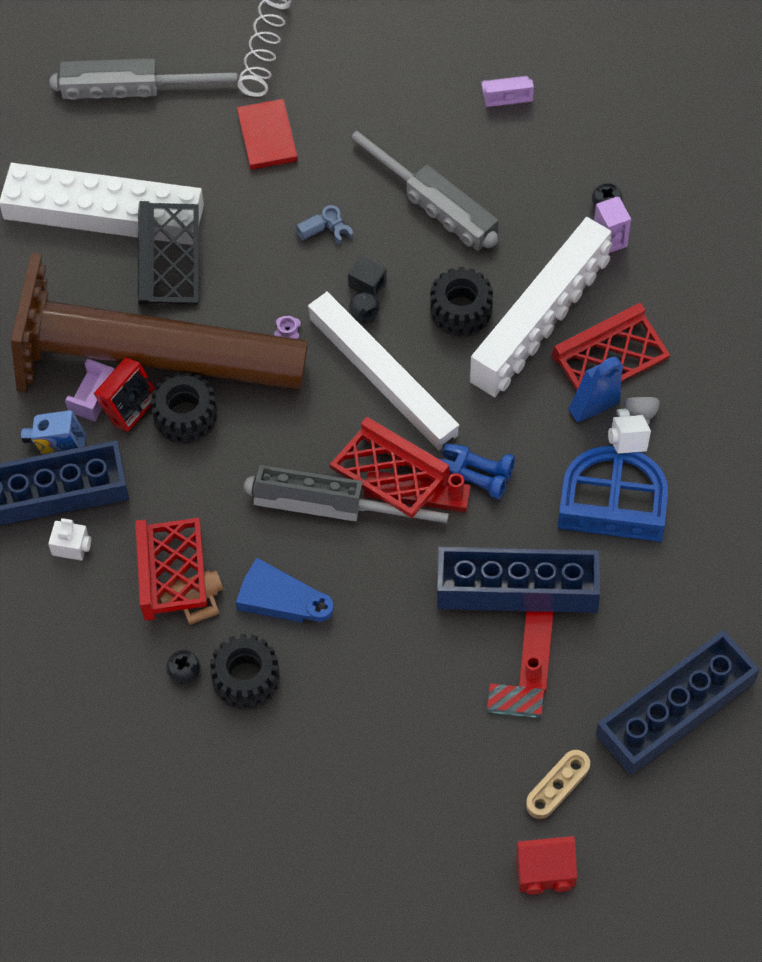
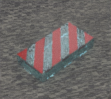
(515, 700)

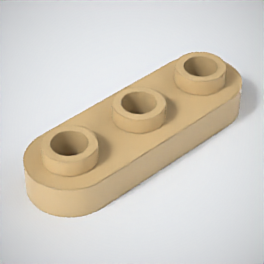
(562, 774)

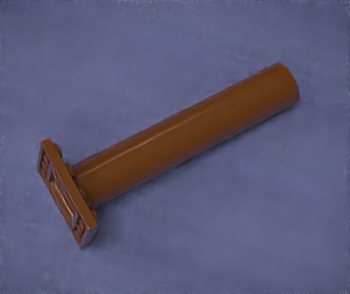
(145, 339)

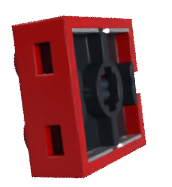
(125, 394)

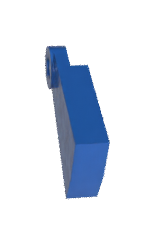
(598, 390)
(280, 596)

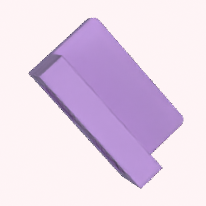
(508, 91)

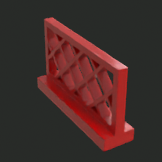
(605, 331)
(398, 448)
(147, 565)

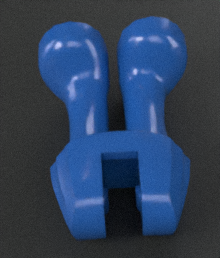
(463, 457)

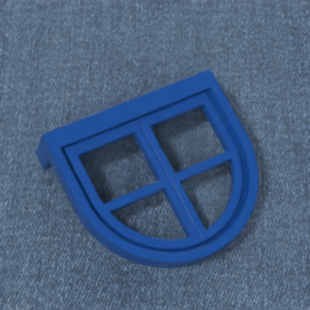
(612, 519)

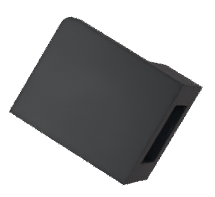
(367, 276)

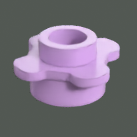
(287, 322)

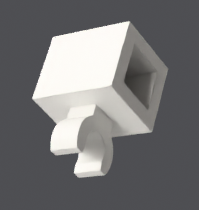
(629, 432)
(69, 540)

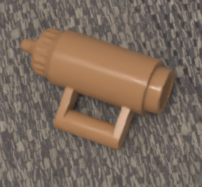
(213, 586)

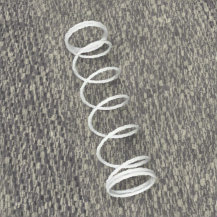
(257, 77)

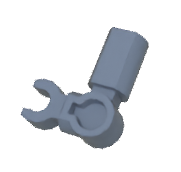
(329, 218)

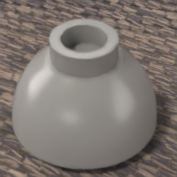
(642, 406)

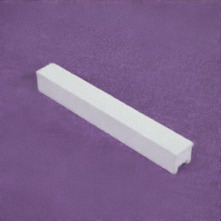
(383, 370)

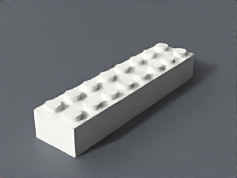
(92, 201)
(540, 307)

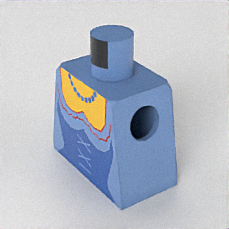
(55, 432)

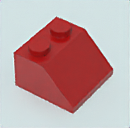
(546, 865)

